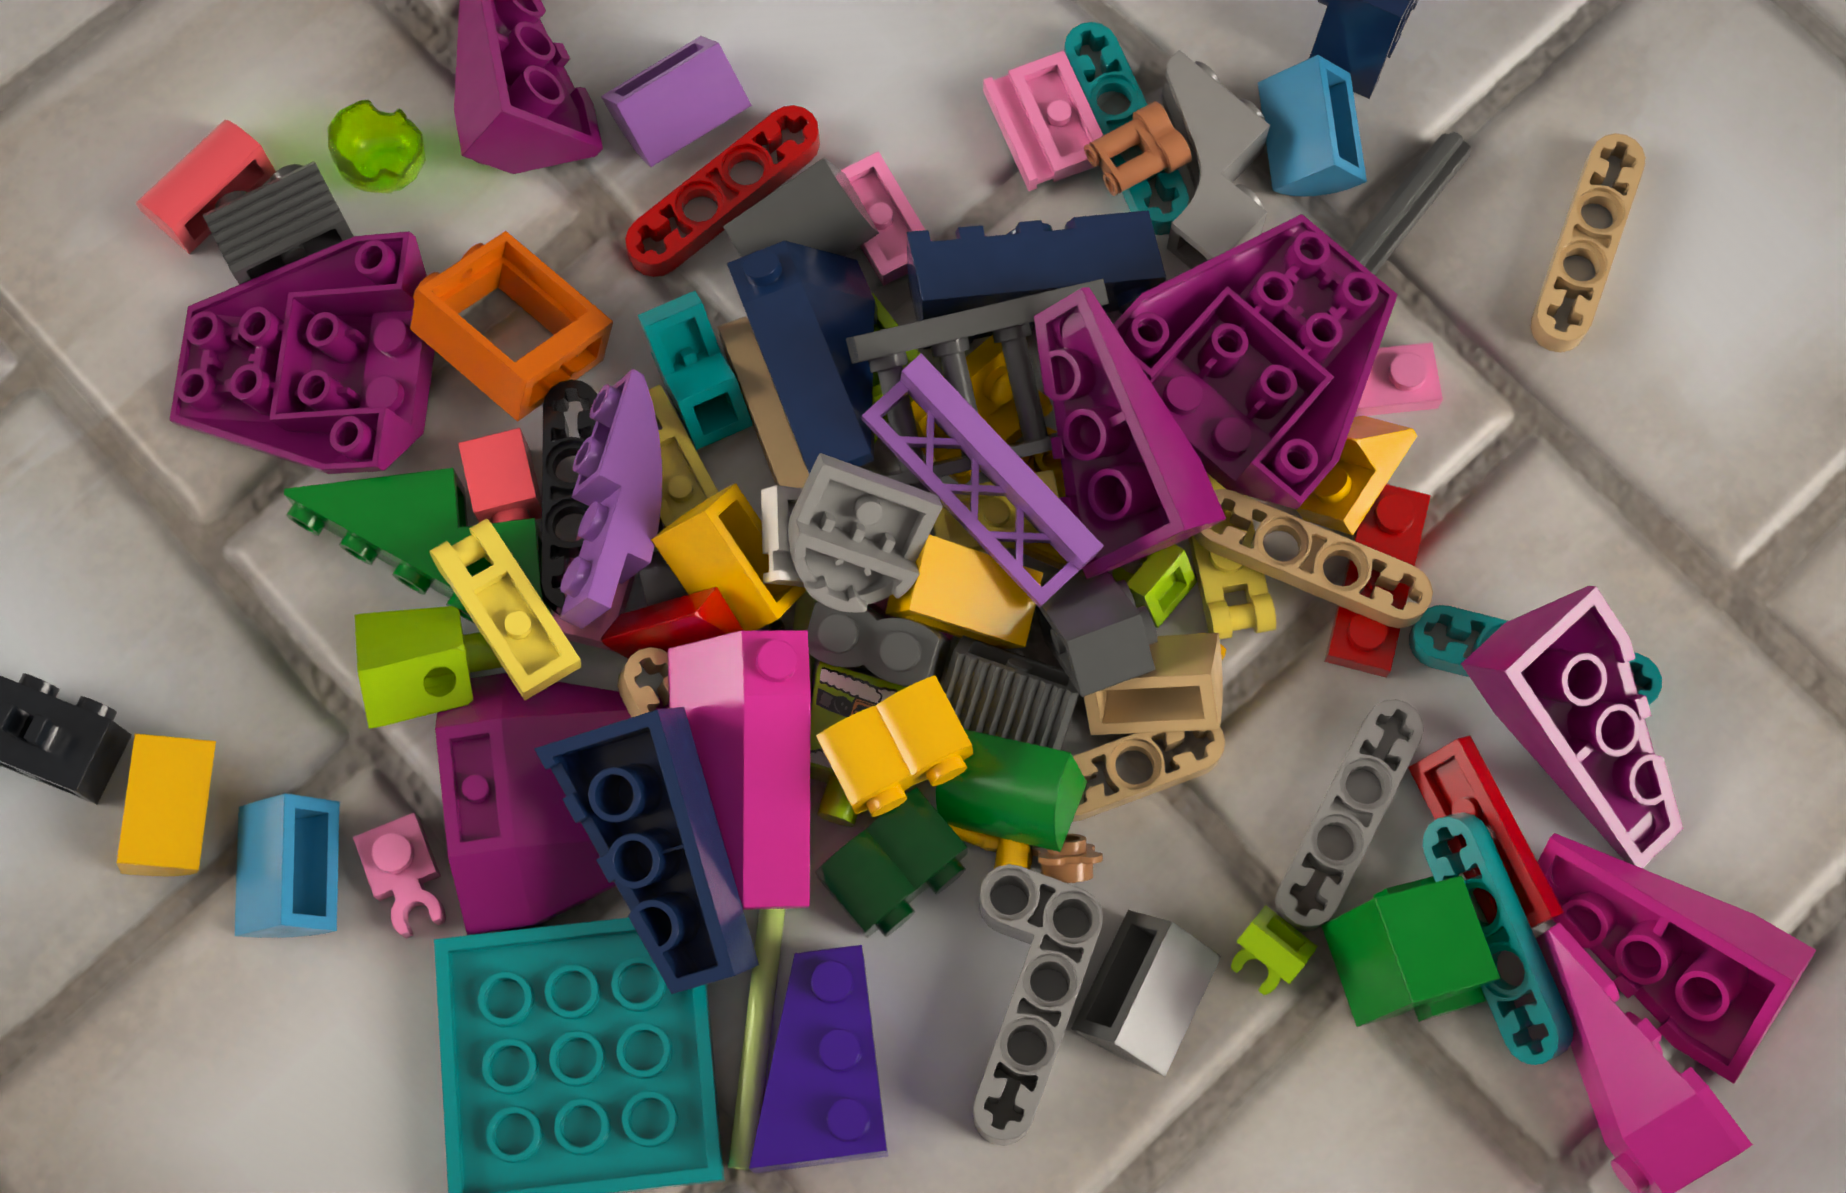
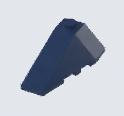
(801, 314)

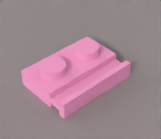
(1043, 119)

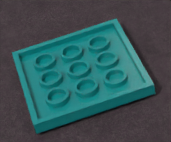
(572, 1065)

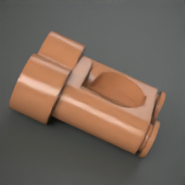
(1153, 132)

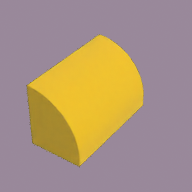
(723, 548)
(966, 596)
(165, 806)

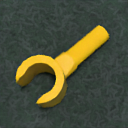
(1006, 850)

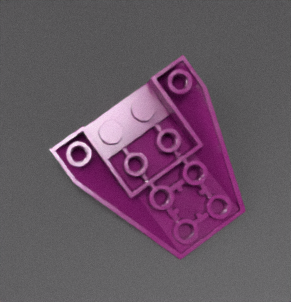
(1264, 356)
(313, 359)
(505, 820)

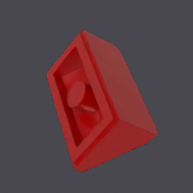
(672, 623)

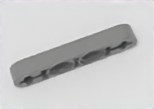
(1355, 817)

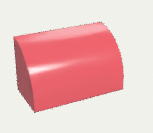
(217, 166)

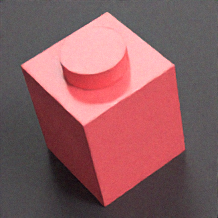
(501, 477)

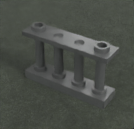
(948, 341)

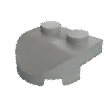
(858, 534)

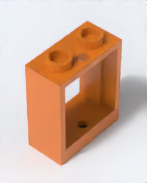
(504, 263)

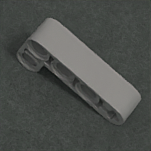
(1026, 1010)

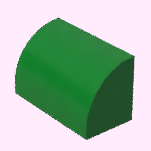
(1014, 792)

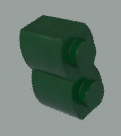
(893, 864)

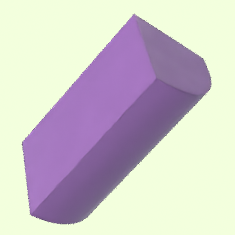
(677, 100)

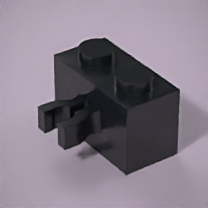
(58, 741)

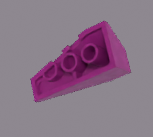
(514, 92)

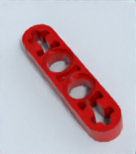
(716, 183)

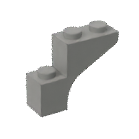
(1223, 142)

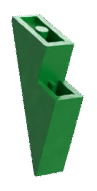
(406, 518)

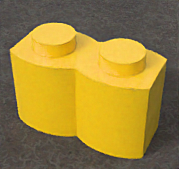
(896, 746)

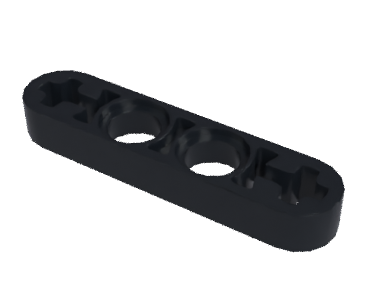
(555, 492)

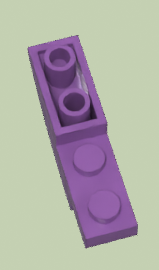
(623, 490)

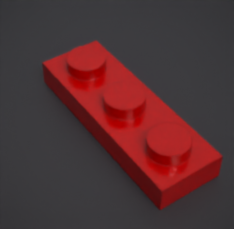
(1394, 528)
(1459, 782)

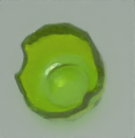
(375, 148)

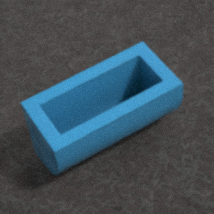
(1312, 129)
(287, 867)

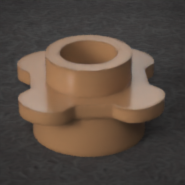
(1072, 863)

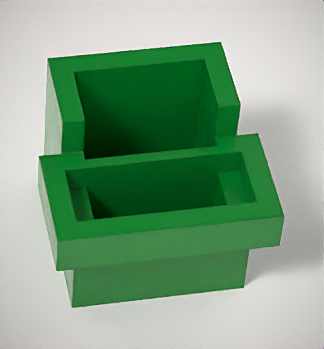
(1411, 951)

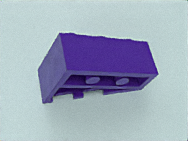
(824, 1071)

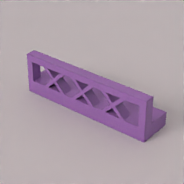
(998, 463)

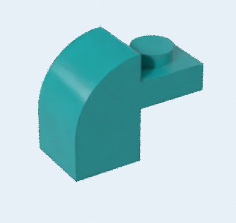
(695, 370)

